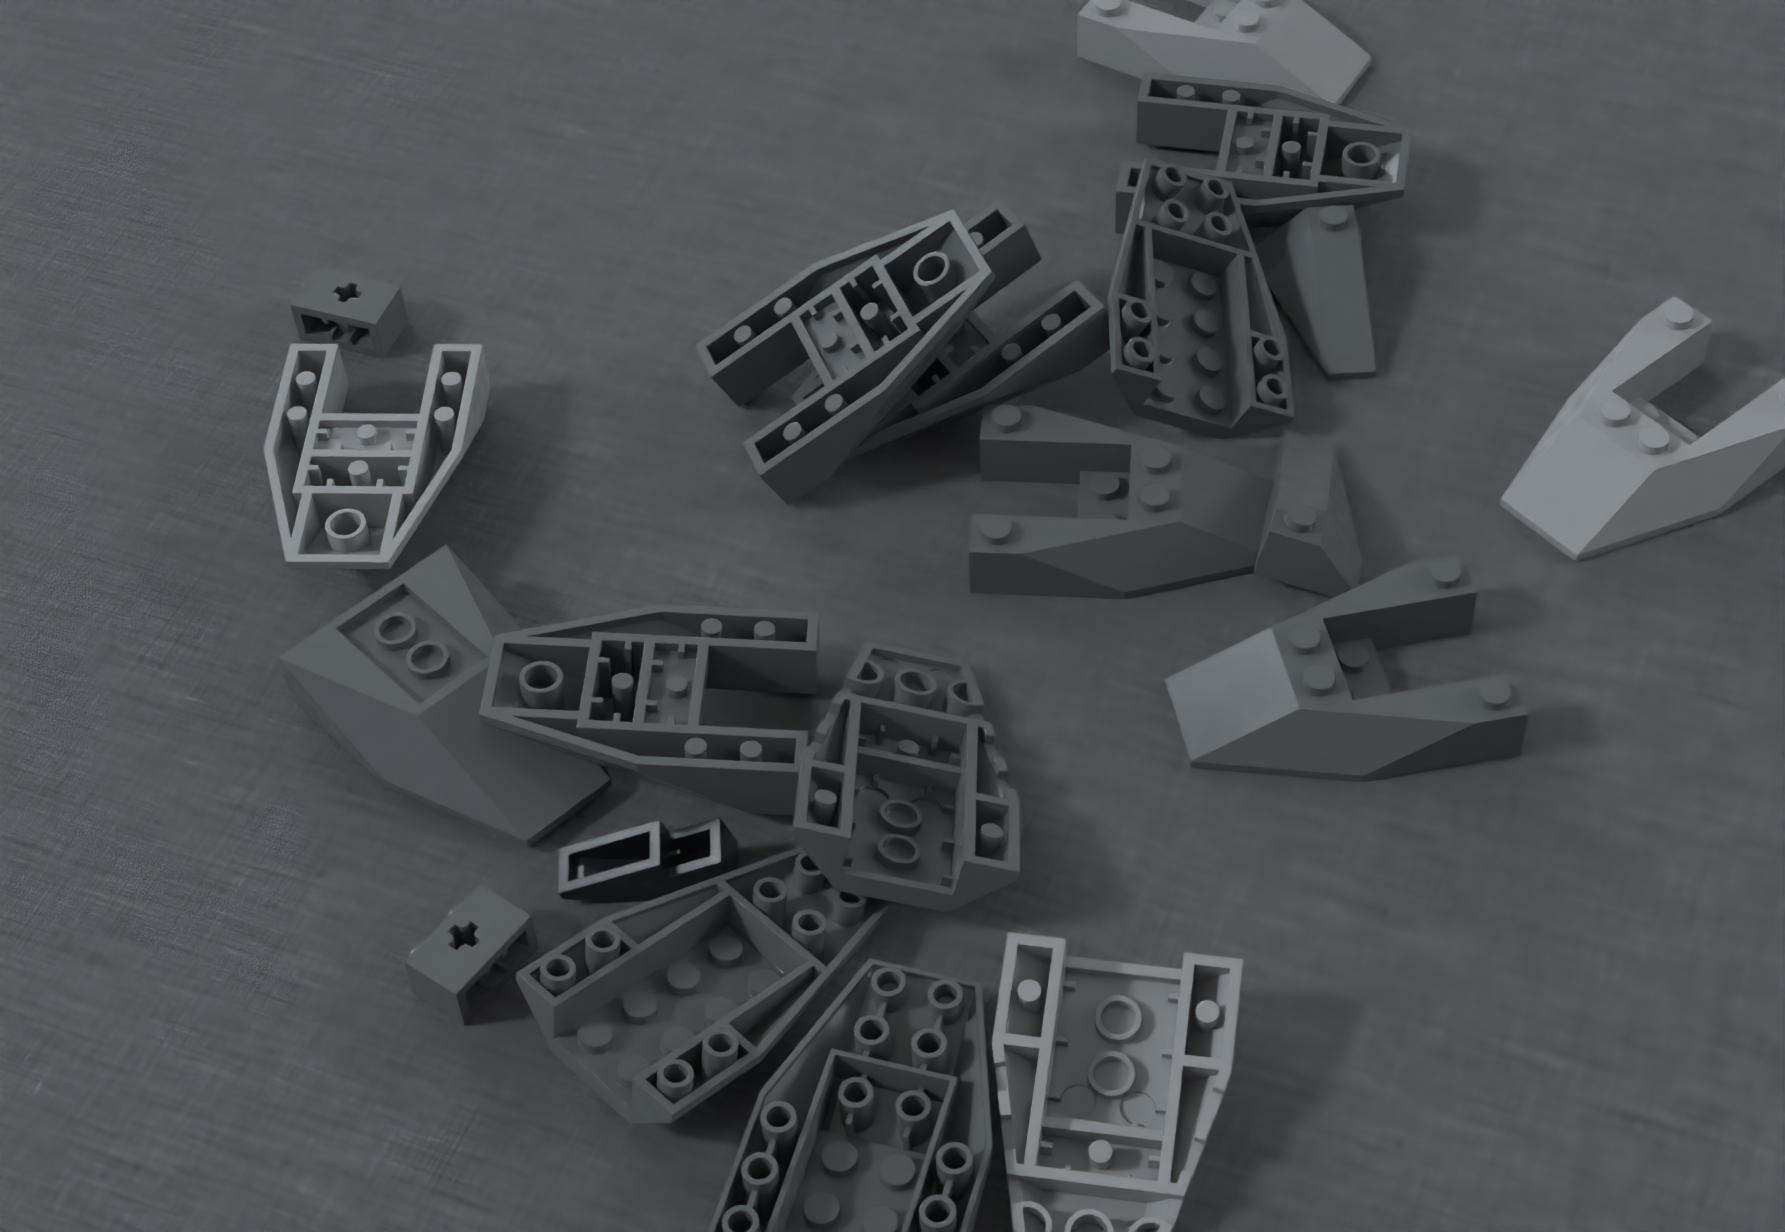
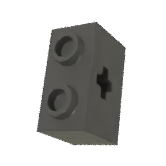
(349, 312)
(471, 954)

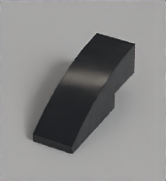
(645, 862)

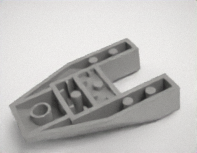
(1229, 41)
(1624, 468)
(362, 482)

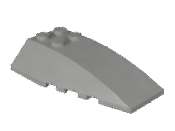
(1108, 1083)

